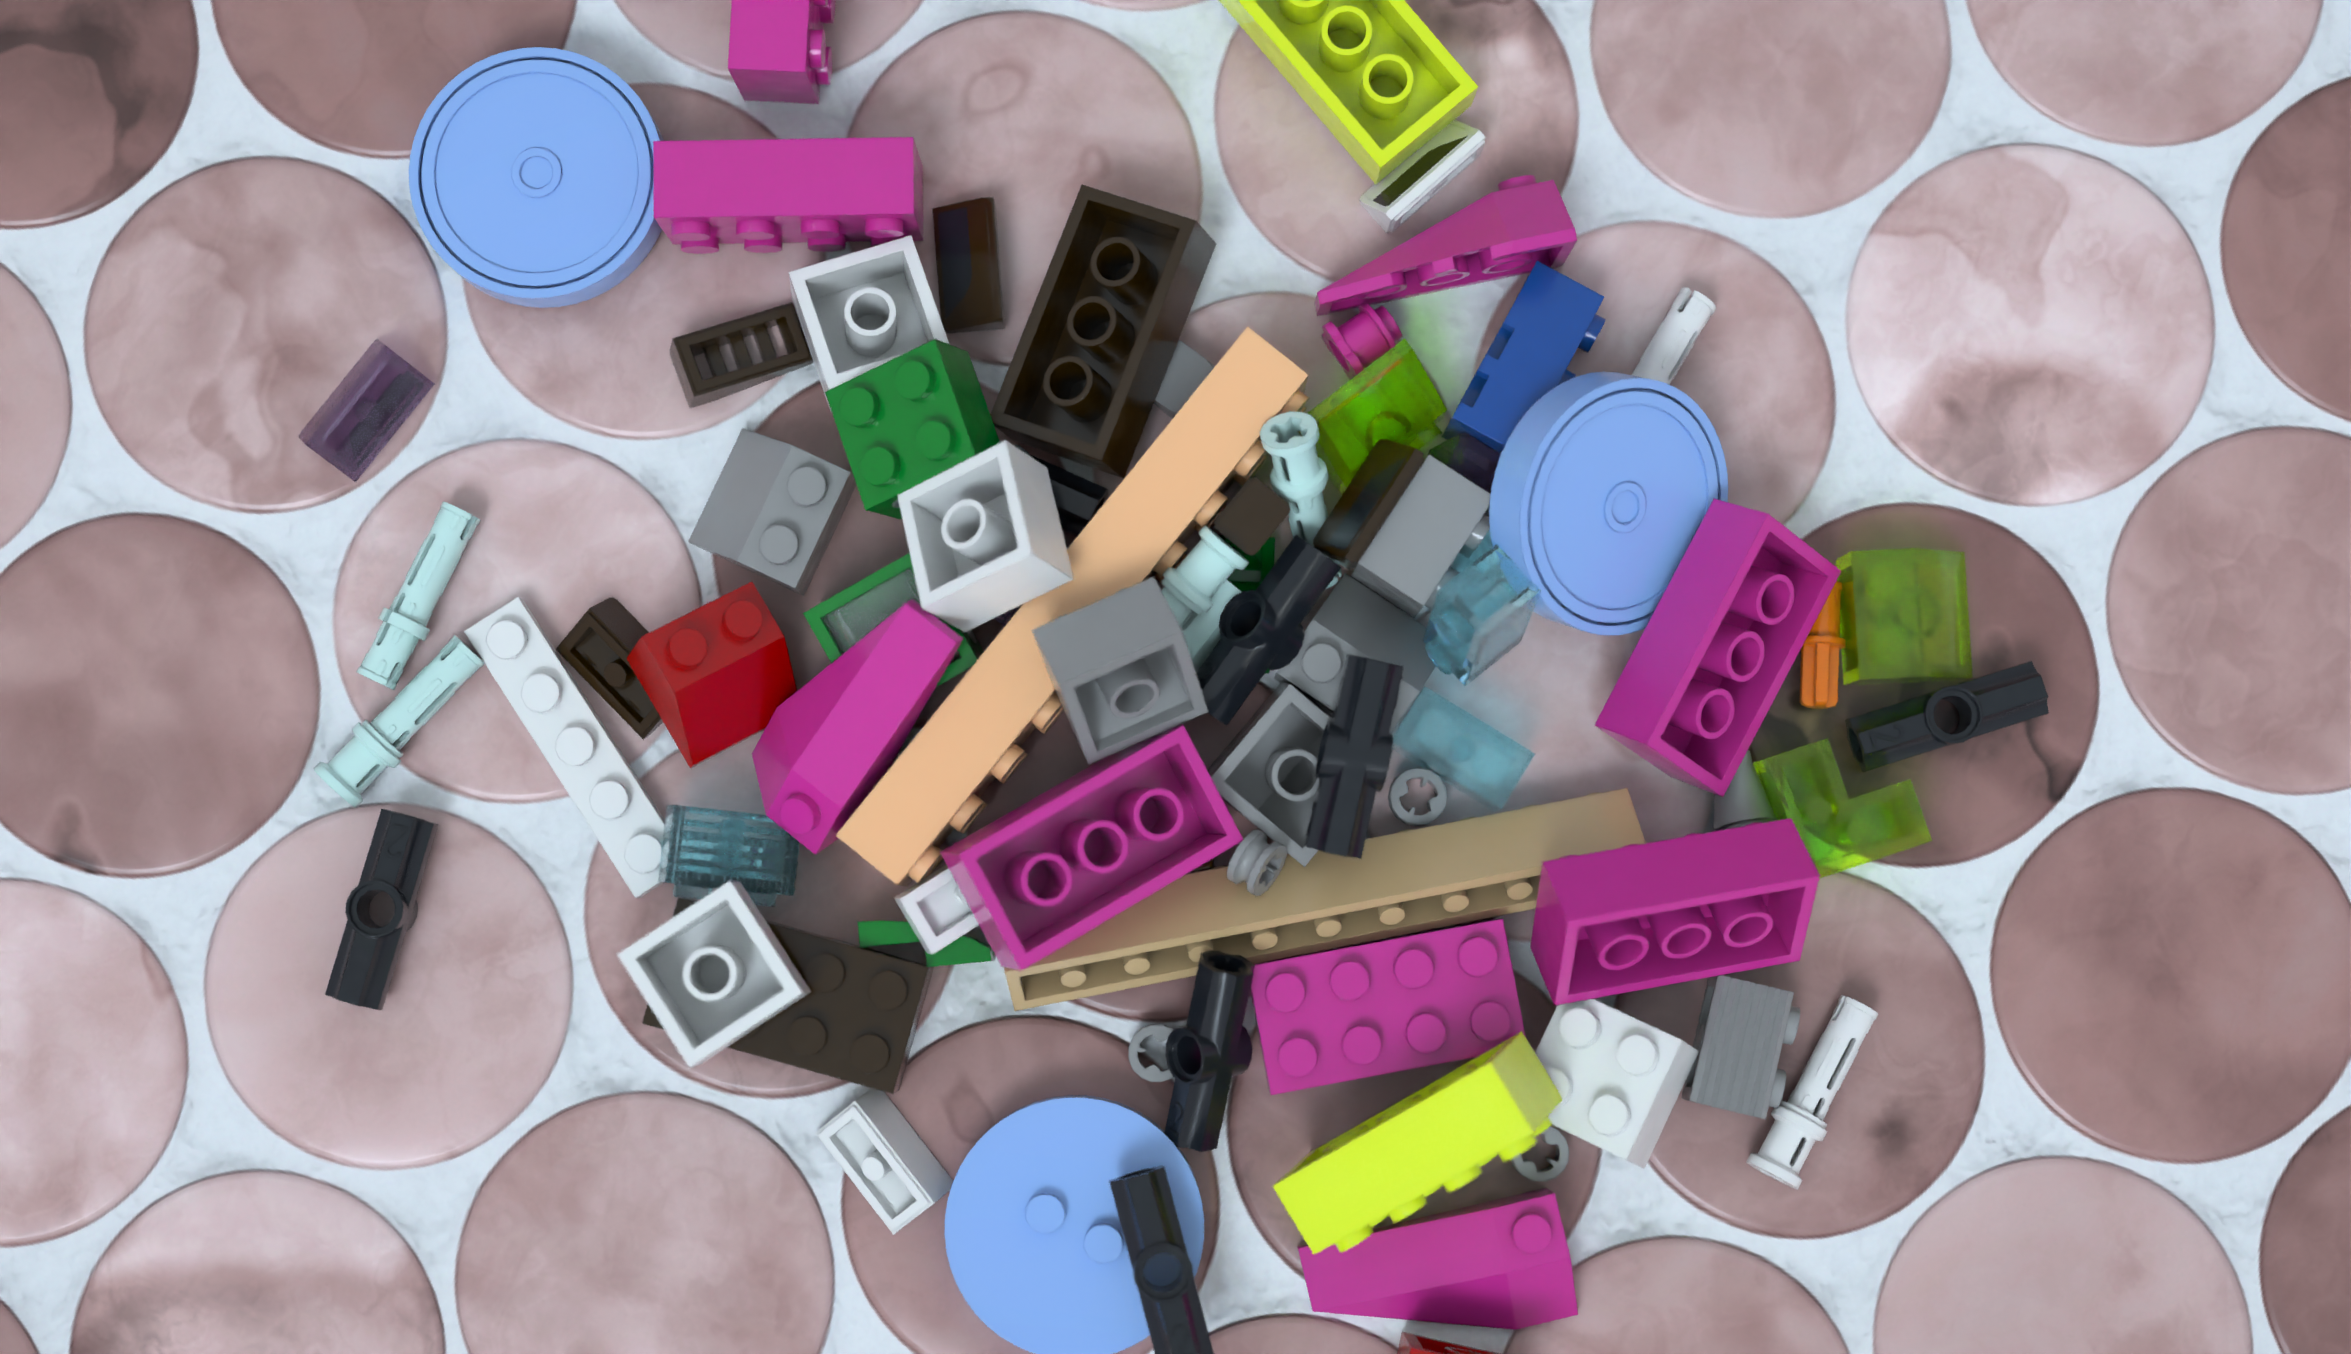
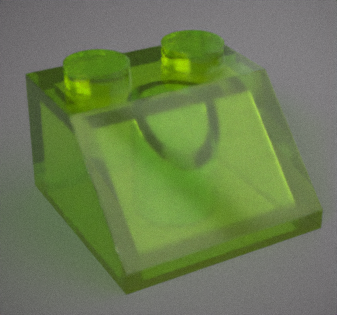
(1384, 401)
(1904, 616)

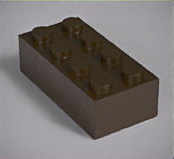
(1103, 330)
(854, 1019)

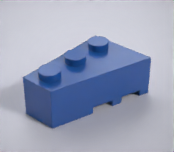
(1528, 355)

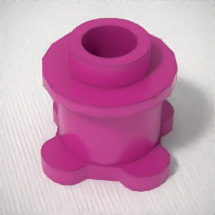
(1361, 338)

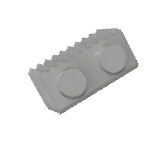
(1741, 1046)

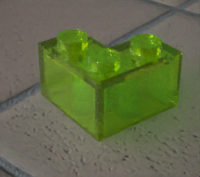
(1835, 827)

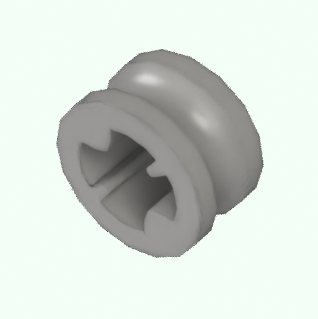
(1435, 805)
(1257, 862)
(1151, 1072)
(1527, 1167)

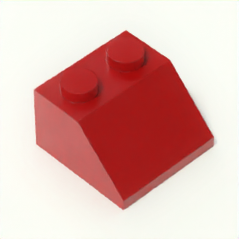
(716, 673)

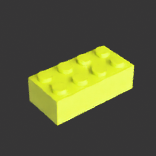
(1363, 71)
(1419, 1146)

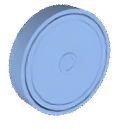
(537, 177)
(1605, 496)
(1041, 1233)

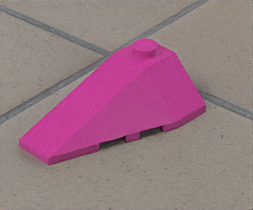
(1478, 244)
(848, 724)
(1465, 1266)

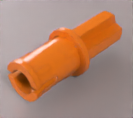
(1821, 656)

